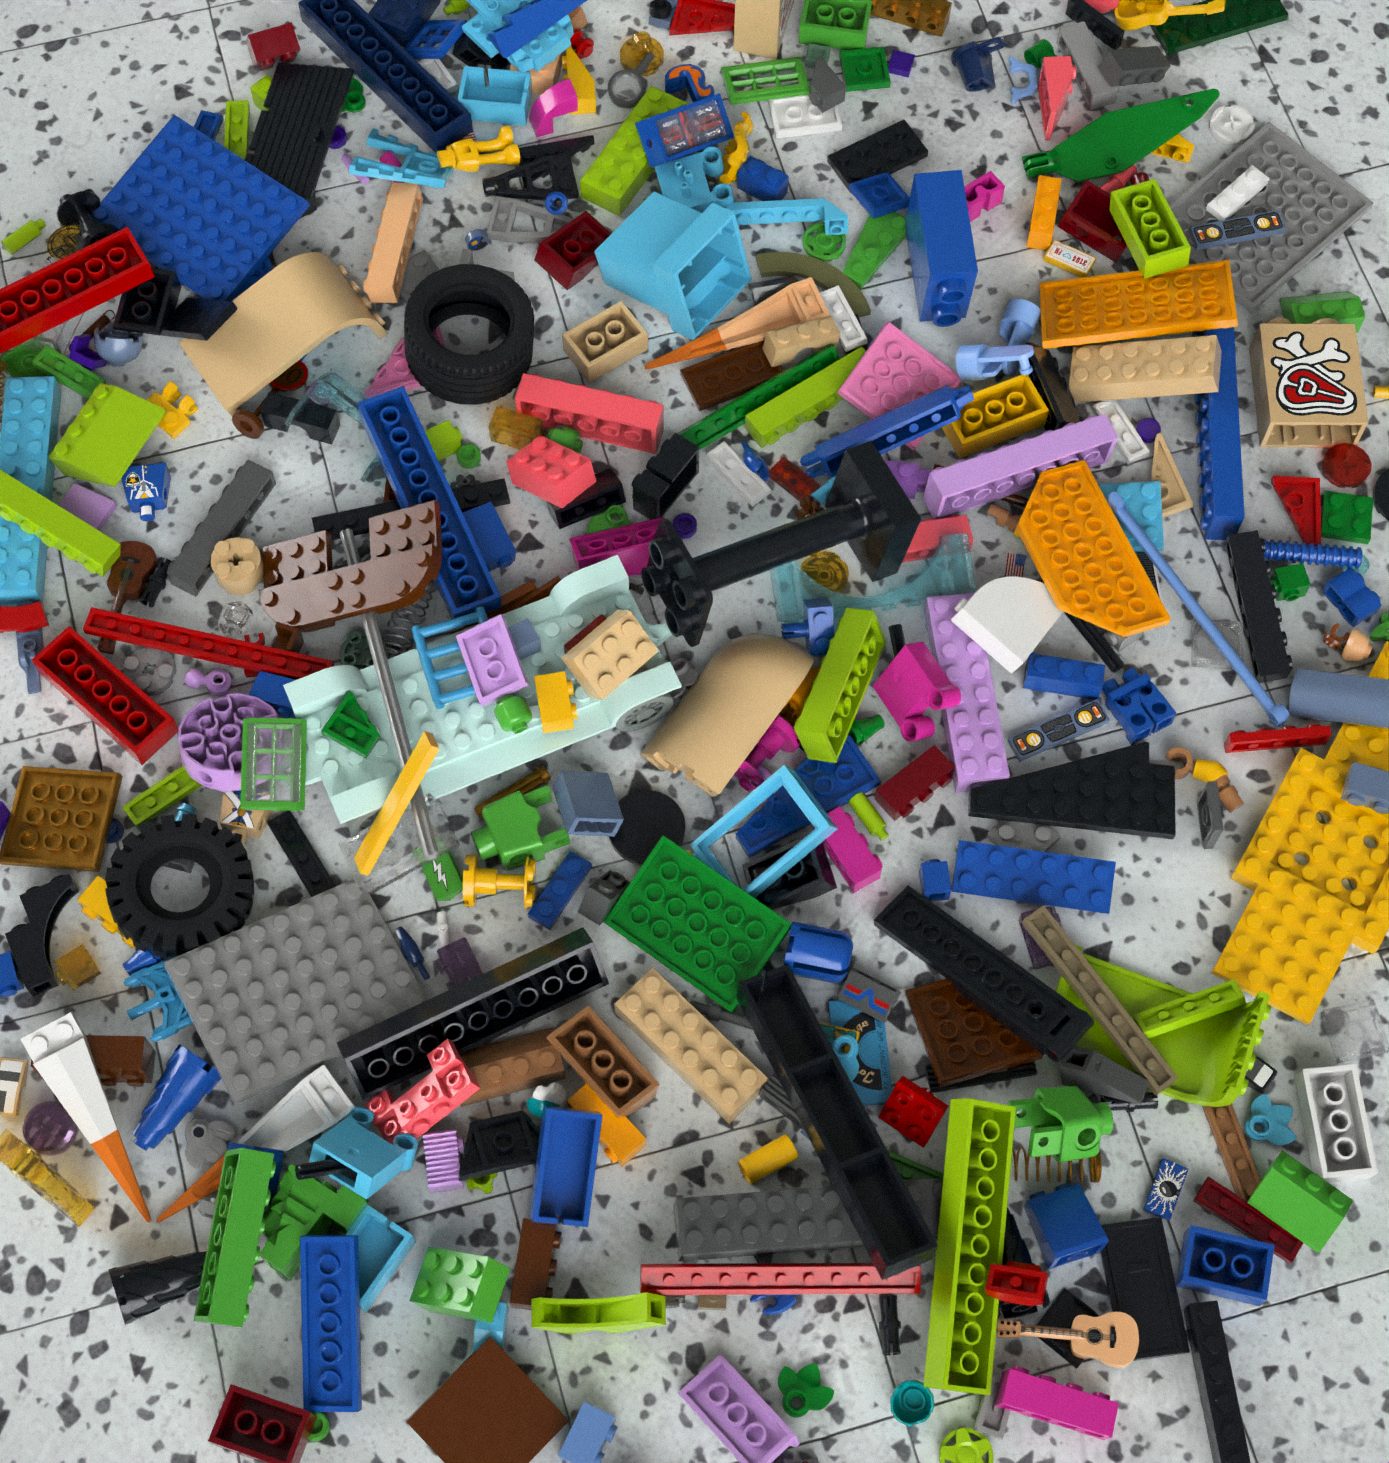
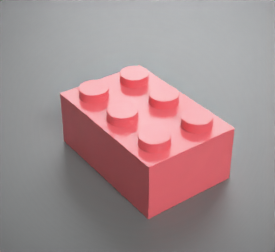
(551, 471)

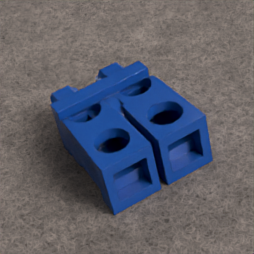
(1138, 705)

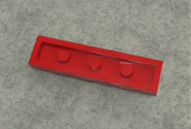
(1277, 739)

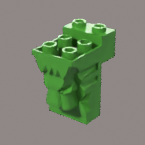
(301, 1210)

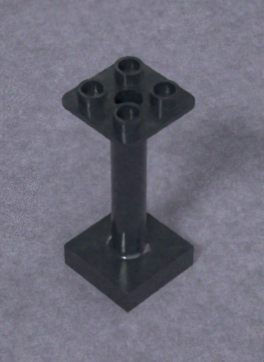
(861, 509)

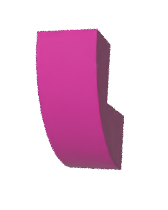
(552, 103)

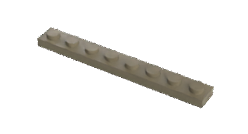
(1099, 1000)

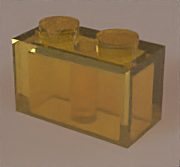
(514, 428)

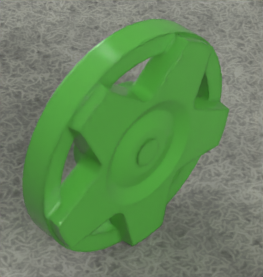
(823, 245)

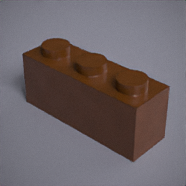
(534, 1263)

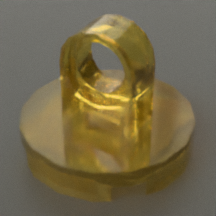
(636, 48)

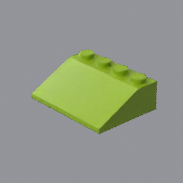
(106, 435)

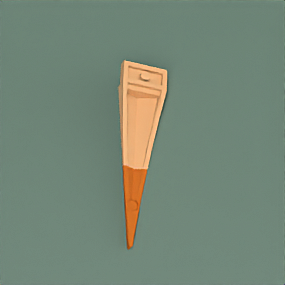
(788, 307)

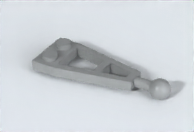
(504, 215)

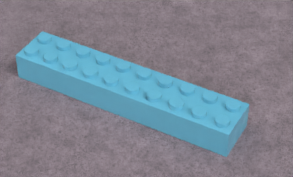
(26, 442)

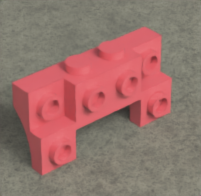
(429, 1099)

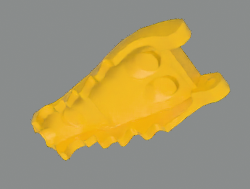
(736, 150)

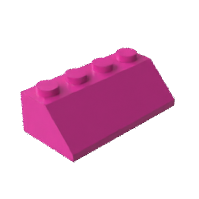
(627, 542)

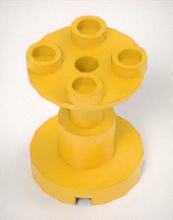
(488, 881)

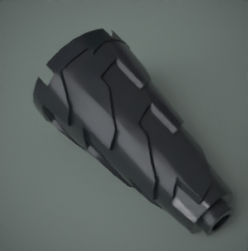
(1016, 1251)
(149, 1285)

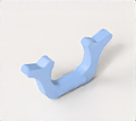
(1032, 77)

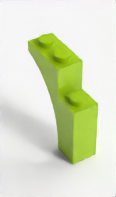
(599, 1314)

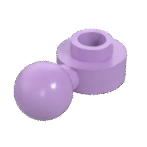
(195, 679)

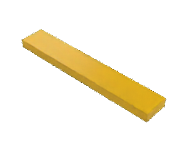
(396, 803)

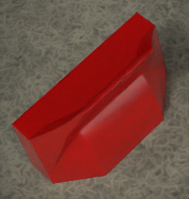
(1017, 1283)

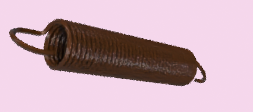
(100, 322)

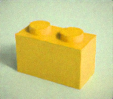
(554, 702)

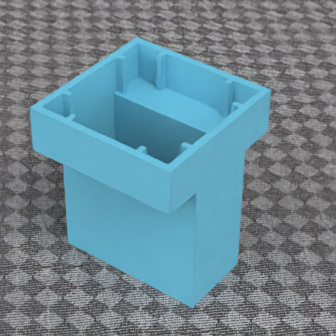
(677, 261)

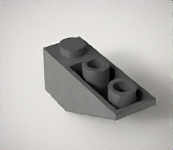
(1101, 1076)

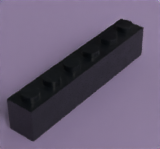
(1257, 606)
(1215, 1383)

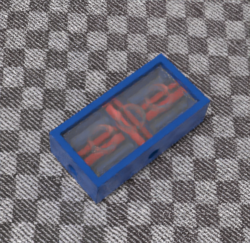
(684, 130)

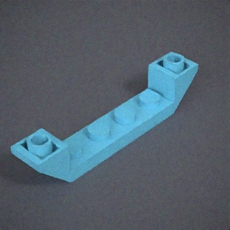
(792, 211)

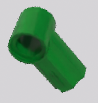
(1036, 53)

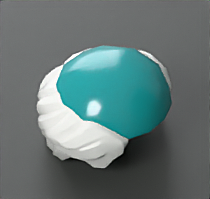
(550, 1096)

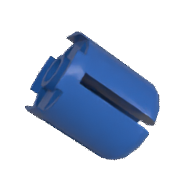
(818, 952)

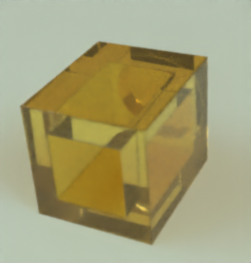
(76, 968)

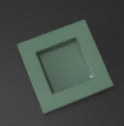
(815, 51)

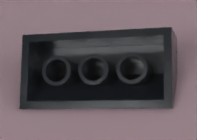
(1052, 389)

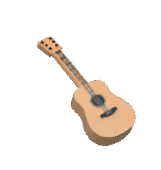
(1107, 1338)

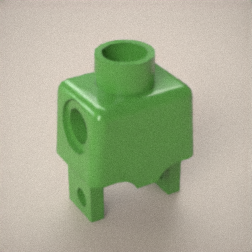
(512, 830)
(1063, 1122)

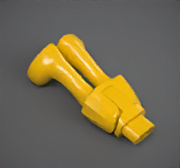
(466, 157)

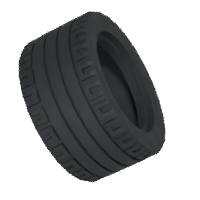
(468, 291)

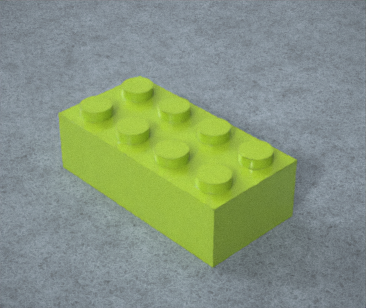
(1149, 228)

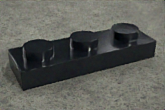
(1100, 26)

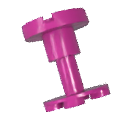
(777, 737)

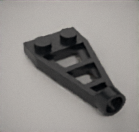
(560, 172)

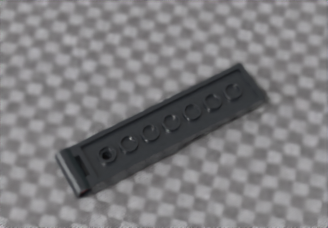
(985, 975)

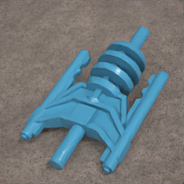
(175, 1014)

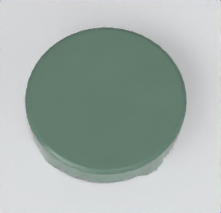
(356, 650)

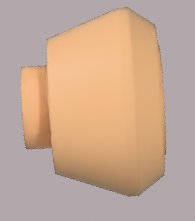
(1356, 647)

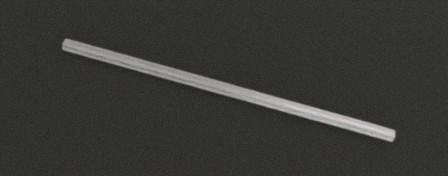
(392, 707)

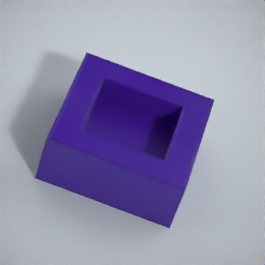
(901, 63)

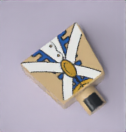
(241, 821)

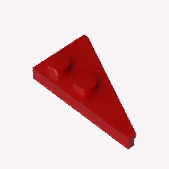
(1303, 504)

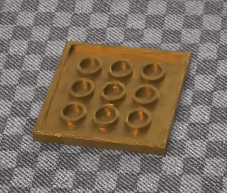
(60, 818)

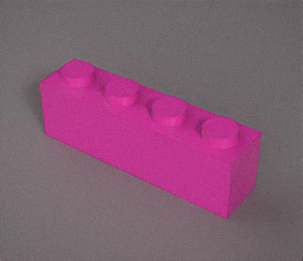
(1057, 1403)

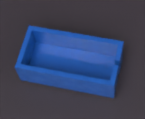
(565, 1166)

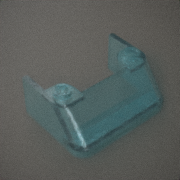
(336, 390)

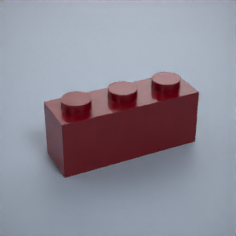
(915, 783)

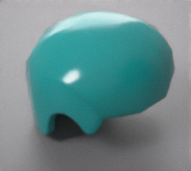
(911, 1402)

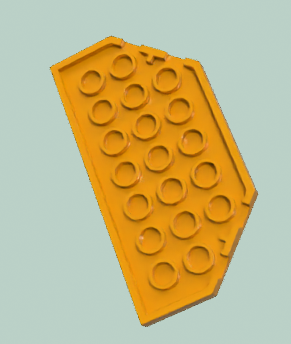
(1087, 554)

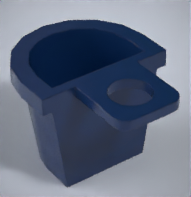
(975, 63)

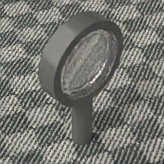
(628, 85)

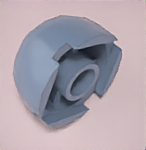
(117, 345)

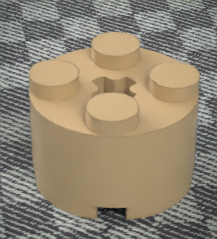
(237, 565)

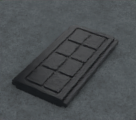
(1144, 1286)

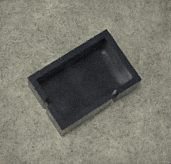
(665, 477)

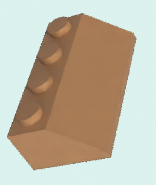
(604, 1063)
(513, 1065)

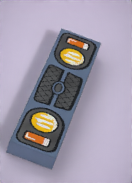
(1237, 230)
(1058, 730)

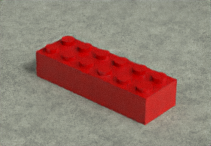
(105, 695)

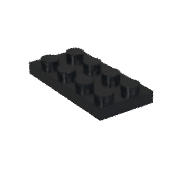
(878, 153)

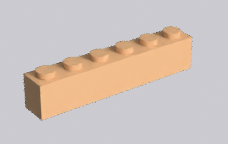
(393, 243)

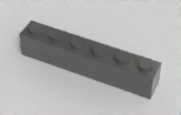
(224, 521)

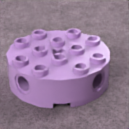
(213, 739)

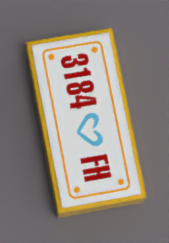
(1069, 259)

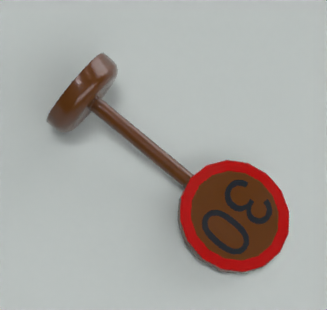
(290, 380)

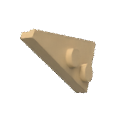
(1173, 490)

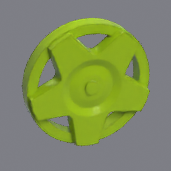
(965, 1449)

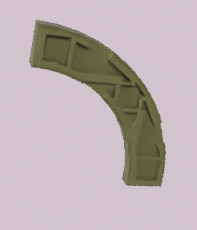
(822, 273)

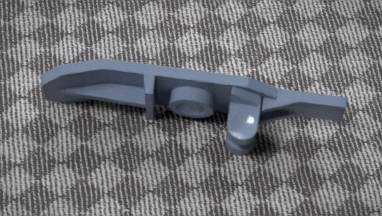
(26, 655)

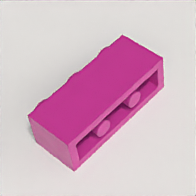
(851, 852)

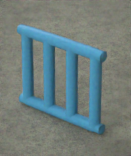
(427, 654)

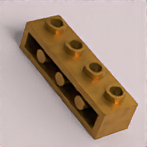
(923, 15)

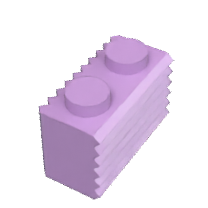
(443, 1160)

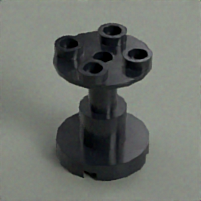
(76, 210)

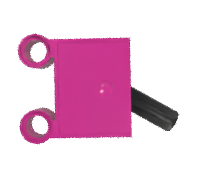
(913, 685)

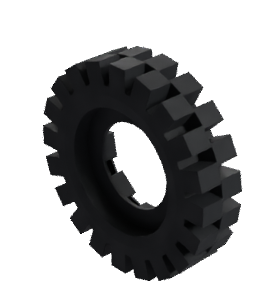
(179, 932)

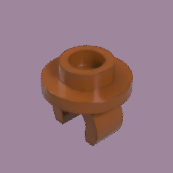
(1332, 640)

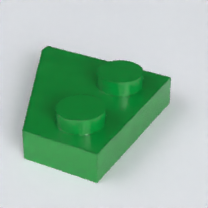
(352, 727)

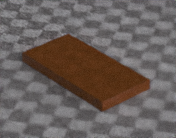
(728, 375)

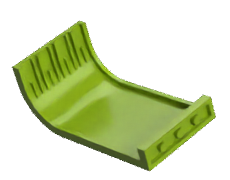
(1204, 1055)

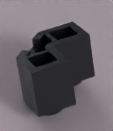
(472, 54)

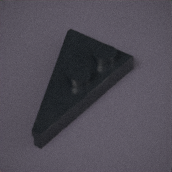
(535, 152)

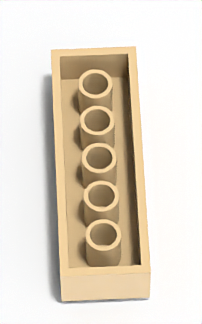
(1145, 369)
(690, 1045)

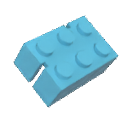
(503, 102)
(379, 1252)

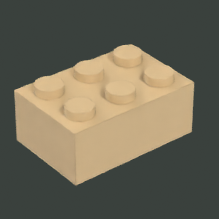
(605, 341)
(610, 654)

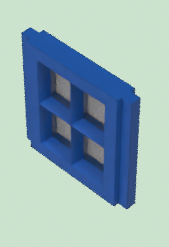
(435, 39)

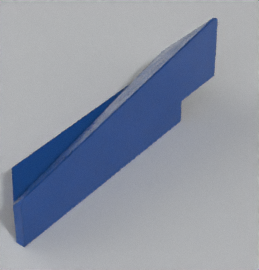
(529, 22)

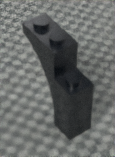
(32, 941)

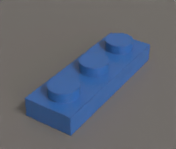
(560, 890)

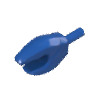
(755, 462)
(782, 1304)

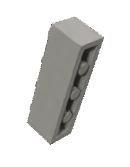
(1079, 43)

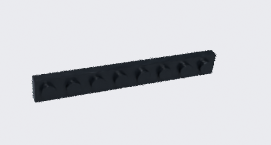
(358, 519)

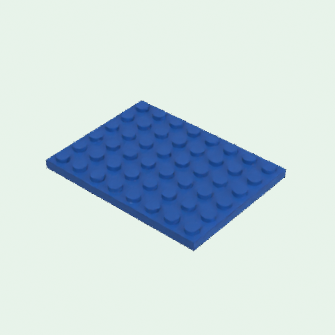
(201, 211)

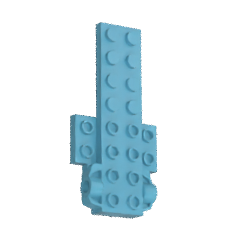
(535, 53)

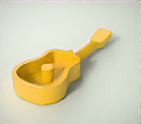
(1141, 13)

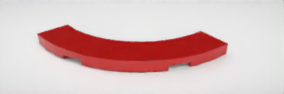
(23, 618)

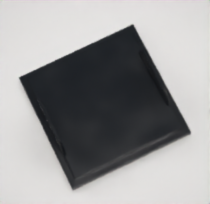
(1061, 1315)

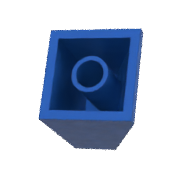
(1065, 1225)

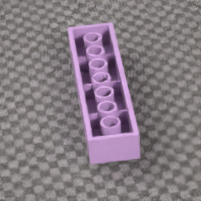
(1016, 466)
(974, 725)

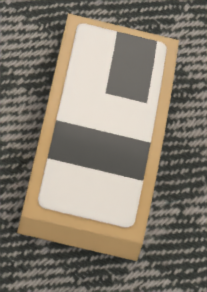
(12, 1080)

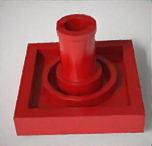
(913, 1111)

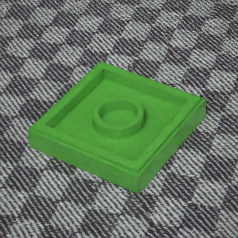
(20, 363)

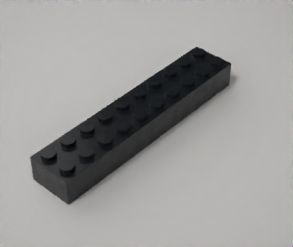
(474, 1012)

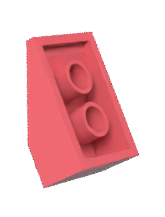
(1053, 90)

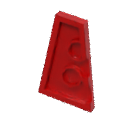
(702, 17)

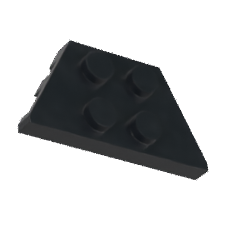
(499, 1145)

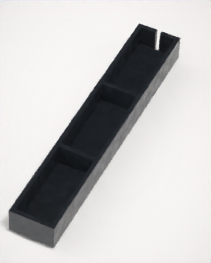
(836, 1123)

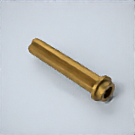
(525, 785)

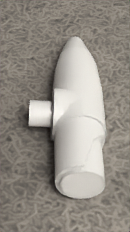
(443, 930)

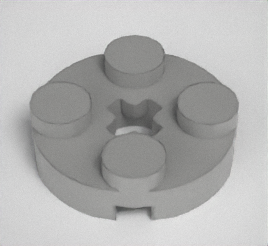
(163, 673)

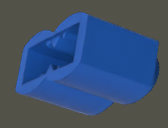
(1352, 597)

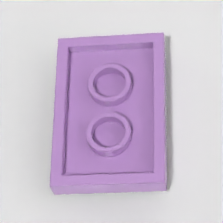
(492, 660)

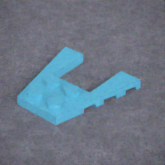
(416, 169)

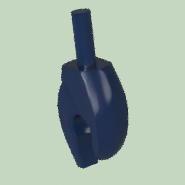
(412, 951)

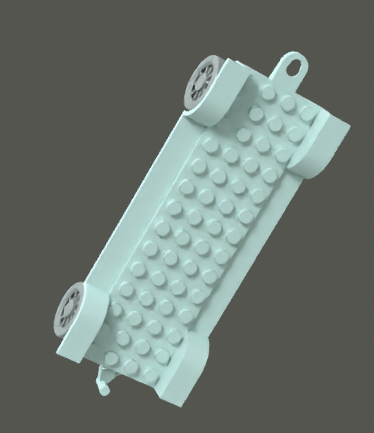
(466, 732)

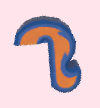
(688, 77)

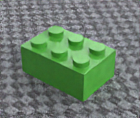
(835, 23)
(459, 1284)

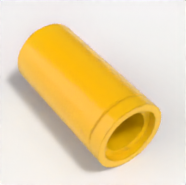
(768, 1159)

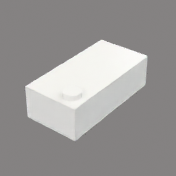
(1336, 1123)

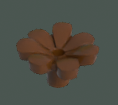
(809, 506)

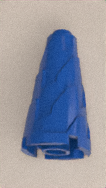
(175, 1094)

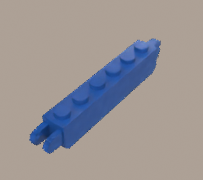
(891, 428)

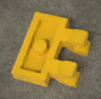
(174, 419)

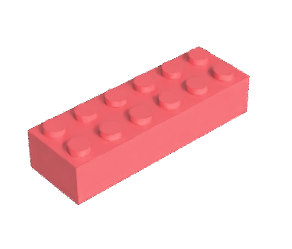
(592, 412)

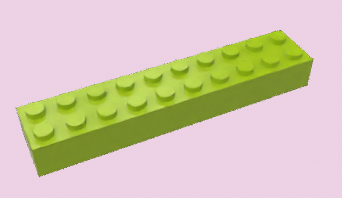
(968, 1242)

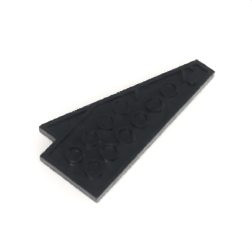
(1095, 793)

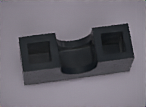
(317, 420)

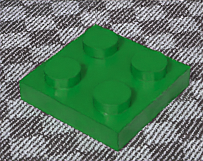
(864, 69)
(1346, 517)

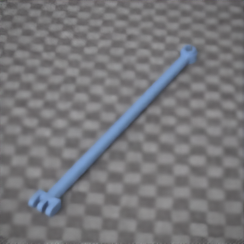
(1276, 713)

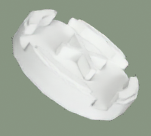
(1231, 125)

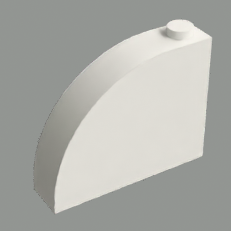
(1008, 618)

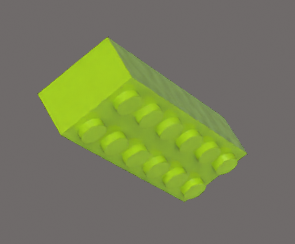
(623, 164)
(840, 685)

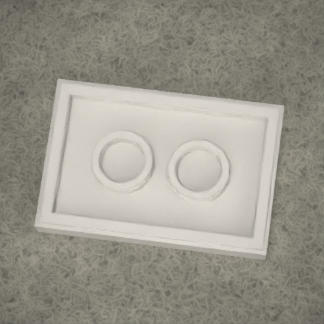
(800, 117)

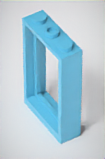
(804, 799)

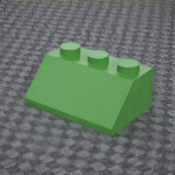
(1341, 306)
(1300, 1201)

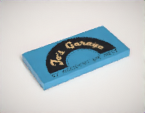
(874, 1077)

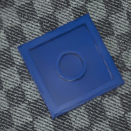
(879, 194)

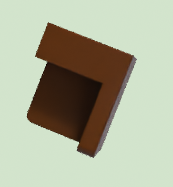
(288, 638)

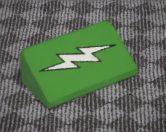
(444, 877)

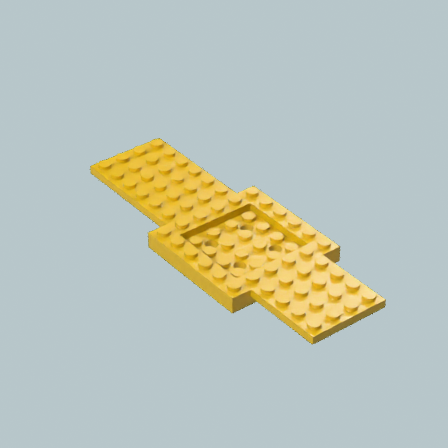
(1302, 913)

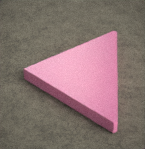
(396, 371)

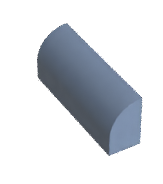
(1340, 698)

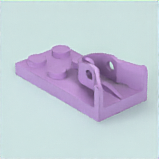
(737, 1414)

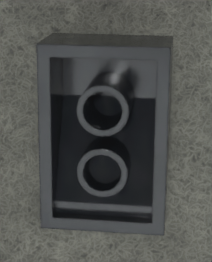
(149, 304)
(802, 882)

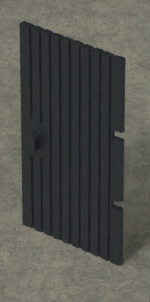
(300, 124)

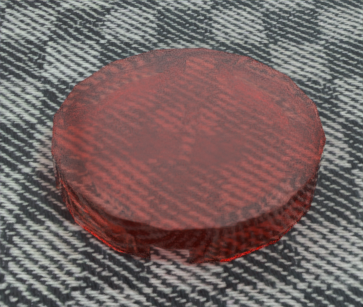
(1346, 465)

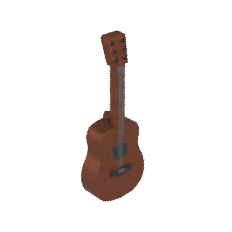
(128, 580)

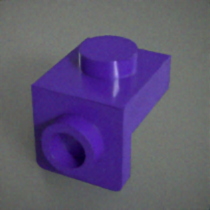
(82, 354)

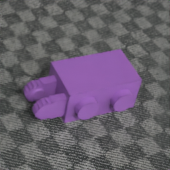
(909, 476)

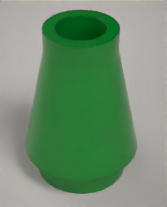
(866, 727)

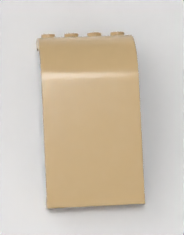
(278, 325)

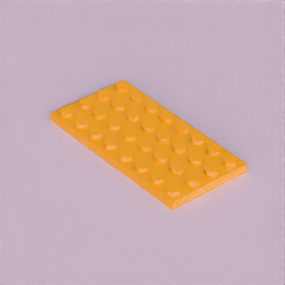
(1135, 307)

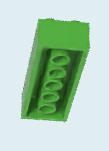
(235, 1237)

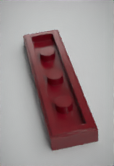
(1246, 1219)

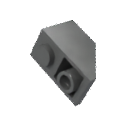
(603, 896)

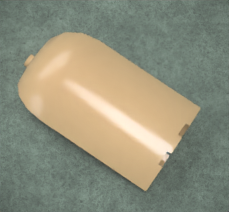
(728, 709)

